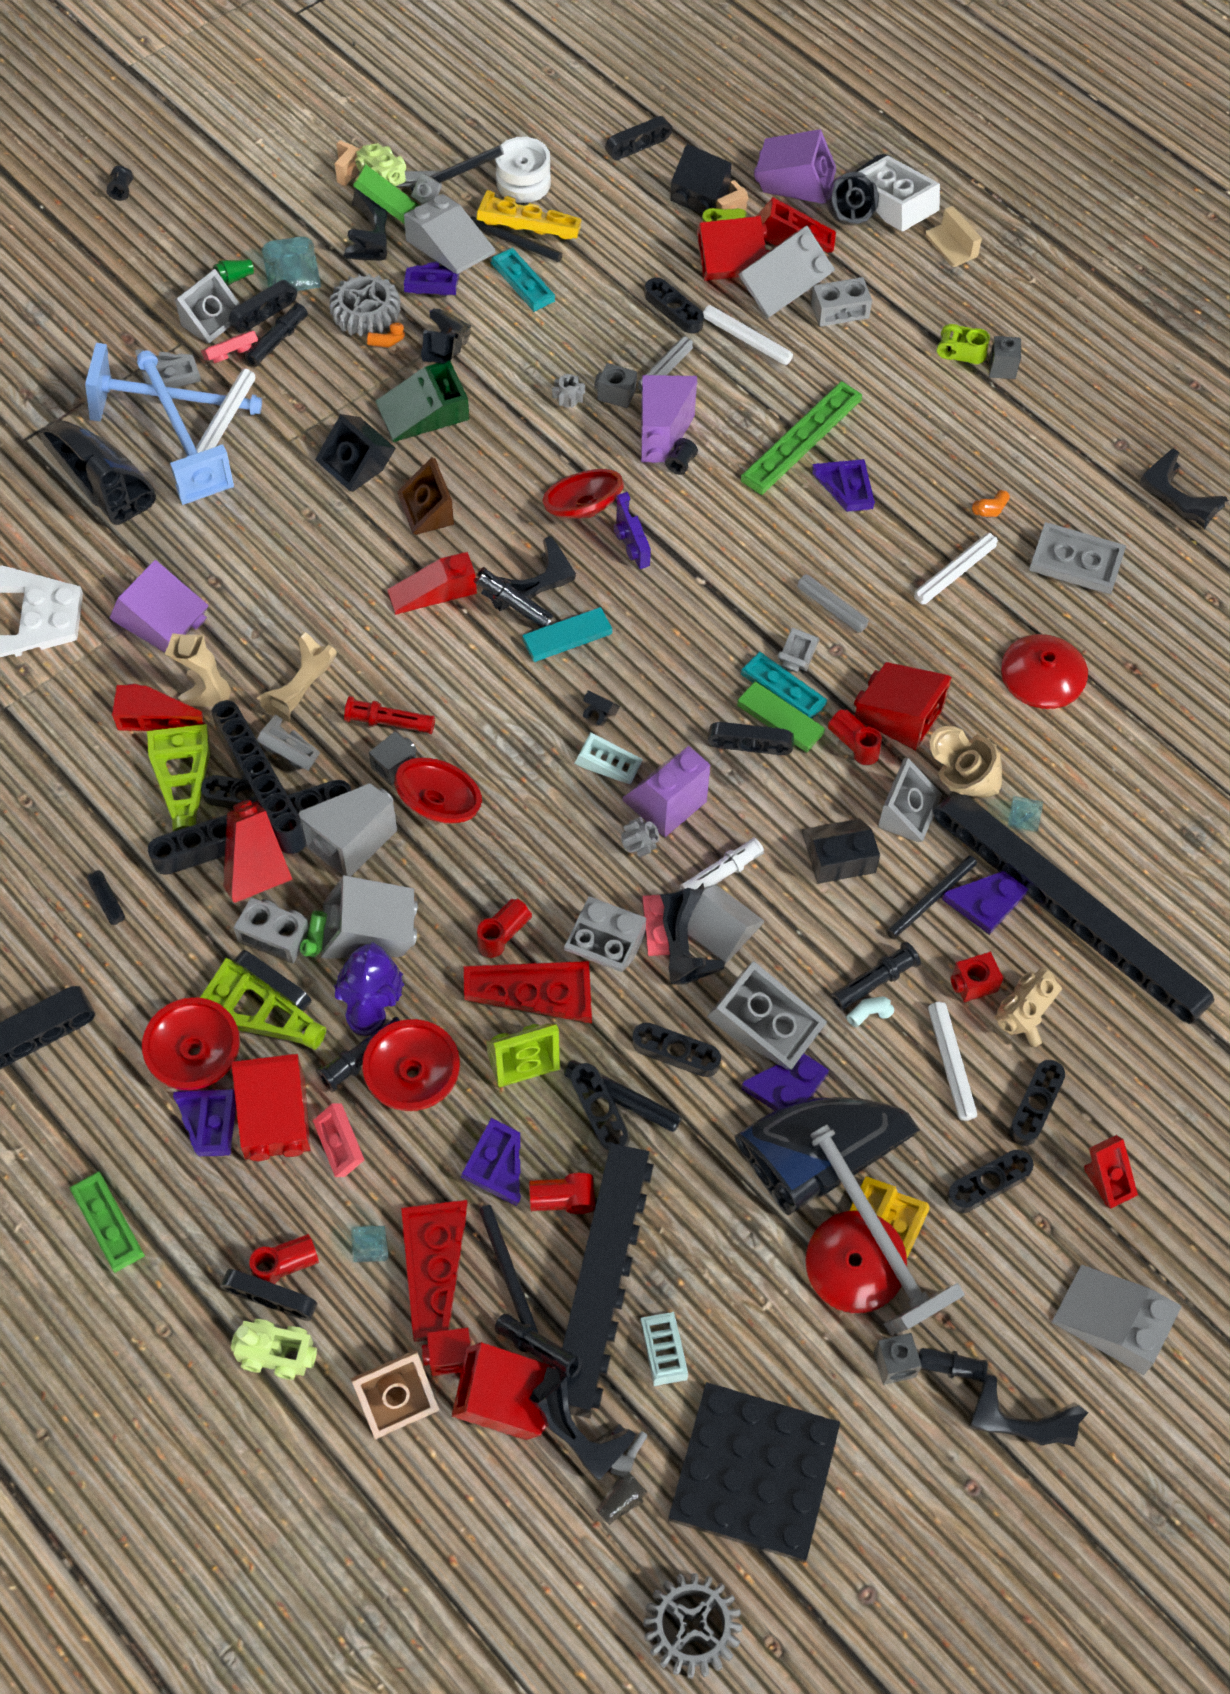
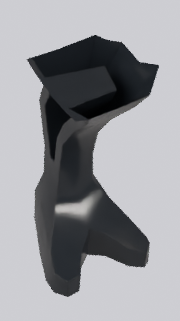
(368, 244)
(443, 345)
(1158, 482)
(557, 574)
(677, 912)
(1054, 1428)
(595, 1455)

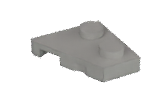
(174, 369)
(291, 746)

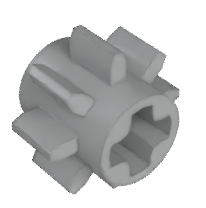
(568, 390)
(640, 837)

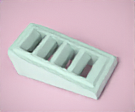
(605, 768)
(669, 1374)

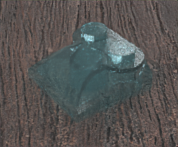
(291, 261)

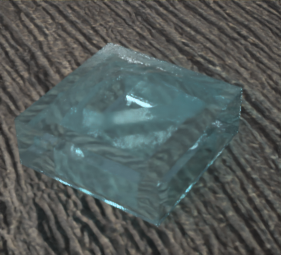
(1025, 813)
(369, 1244)

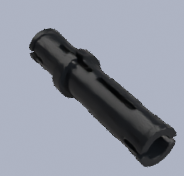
(283, 327)
(505, 592)
(529, 1340)

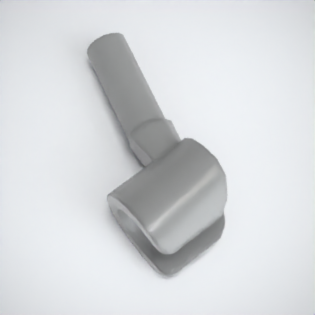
(625, 1462)

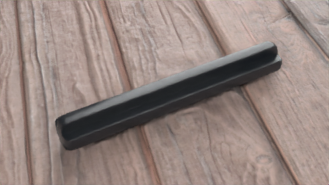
(631, 1100)

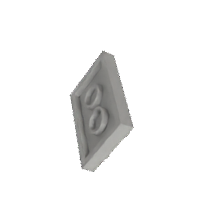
(1077, 558)

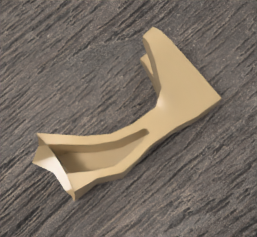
(314, 662)
(209, 684)

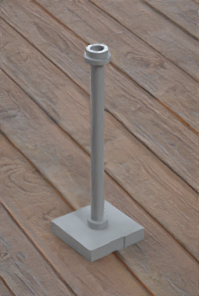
(920, 1303)

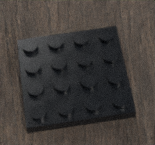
(755, 1472)

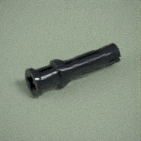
(887, 969)
(346, 1063)

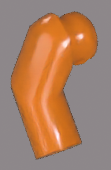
(389, 339)
(991, 507)

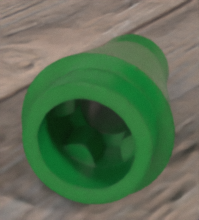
(234, 269)

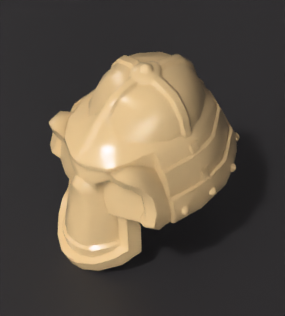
(968, 765)

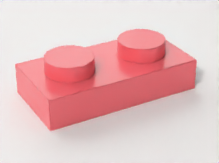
(240, 343)
(655, 933)
(338, 1140)

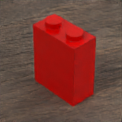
(730, 246)
(497, 1389)

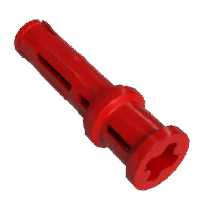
(375, 714)

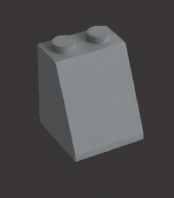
(349, 827)
(368, 912)

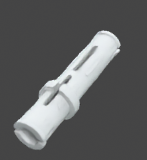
(731, 862)

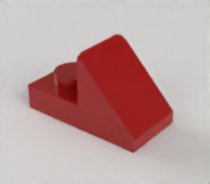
(1111, 1171)

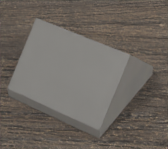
(206, 307)
(910, 803)
(721, 923)

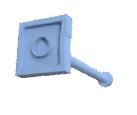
(100, 383)
(198, 473)

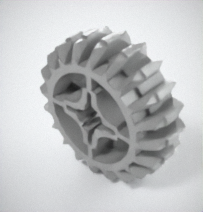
(365, 305)
(704, 1637)

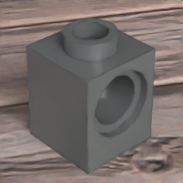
(1005, 357)
(616, 385)
(390, 754)
(897, 1359)

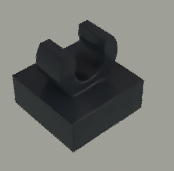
(601, 705)

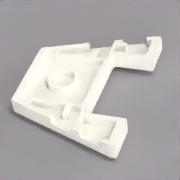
(48, 611)

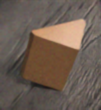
(395, 1394)

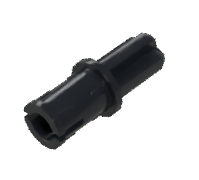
(953, 1364)

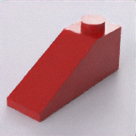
(784, 221)
(436, 583)
(147, 709)

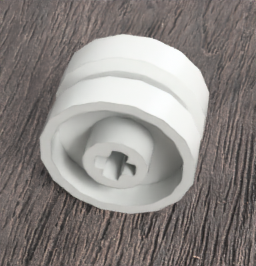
(523, 169)

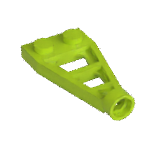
(178, 744)
(232, 982)

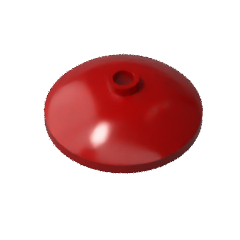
(583, 493)
(1040, 681)
(437, 790)
(185, 1026)
(409, 1047)
(841, 1284)

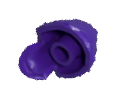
(367, 986)

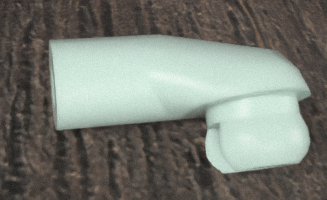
(870, 1006)

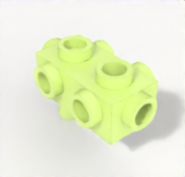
(382, 162)
(266, 1346)

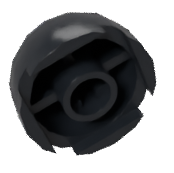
(852, 198)

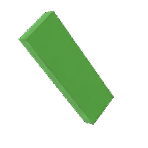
(384, 193)
(779, 714)
(106, 1222)

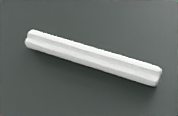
(747, 335)
(226, 410)
(955, 568)
(952, 1061)

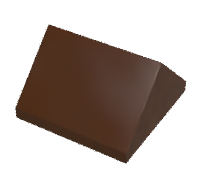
(427, 500)

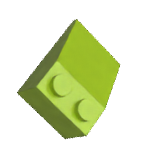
(524, 1053)

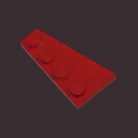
(538, 988)
(432, 1260)

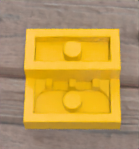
(899, 1210)

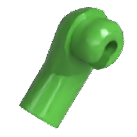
(314, 942)

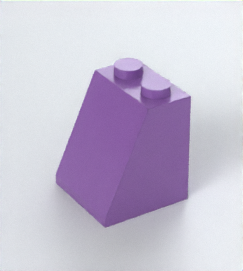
(796, 166)
(665, 413)
(158, 607)
(672, 791)

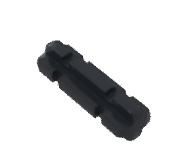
(106, 897)

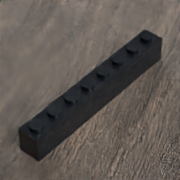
(602, 1273)

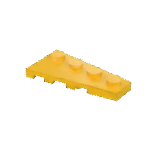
(529, 217)

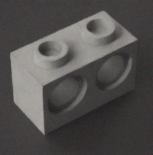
(841, 301)
(268, 935)

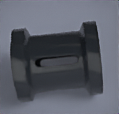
(119, 183)
(681, 456)

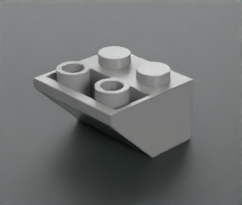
(607, 934)

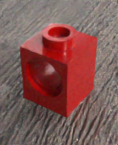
(982, 966)
(446, 1351)

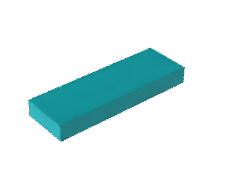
(523, 279)
(567, 634)
(783, 684)

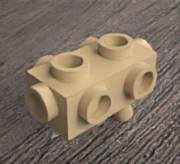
(1024, 1008)

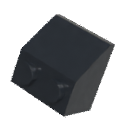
(700, 180)
(354, 452)
(841, 850)

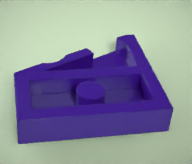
(431, 280)
(847, 483)
(630, 531)
(987, 899)
(782, 1087)
(208, 1119)
(496, 1162)

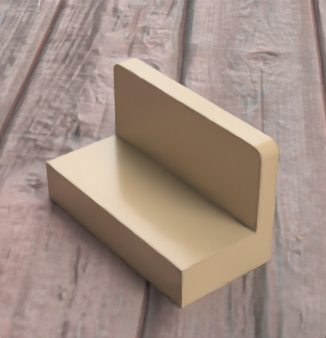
(955, 238)

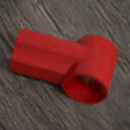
(856, 737)
(502, 927)
(572, 1194)
(287, 1258)

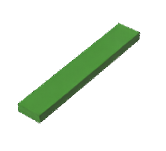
(801, 438)

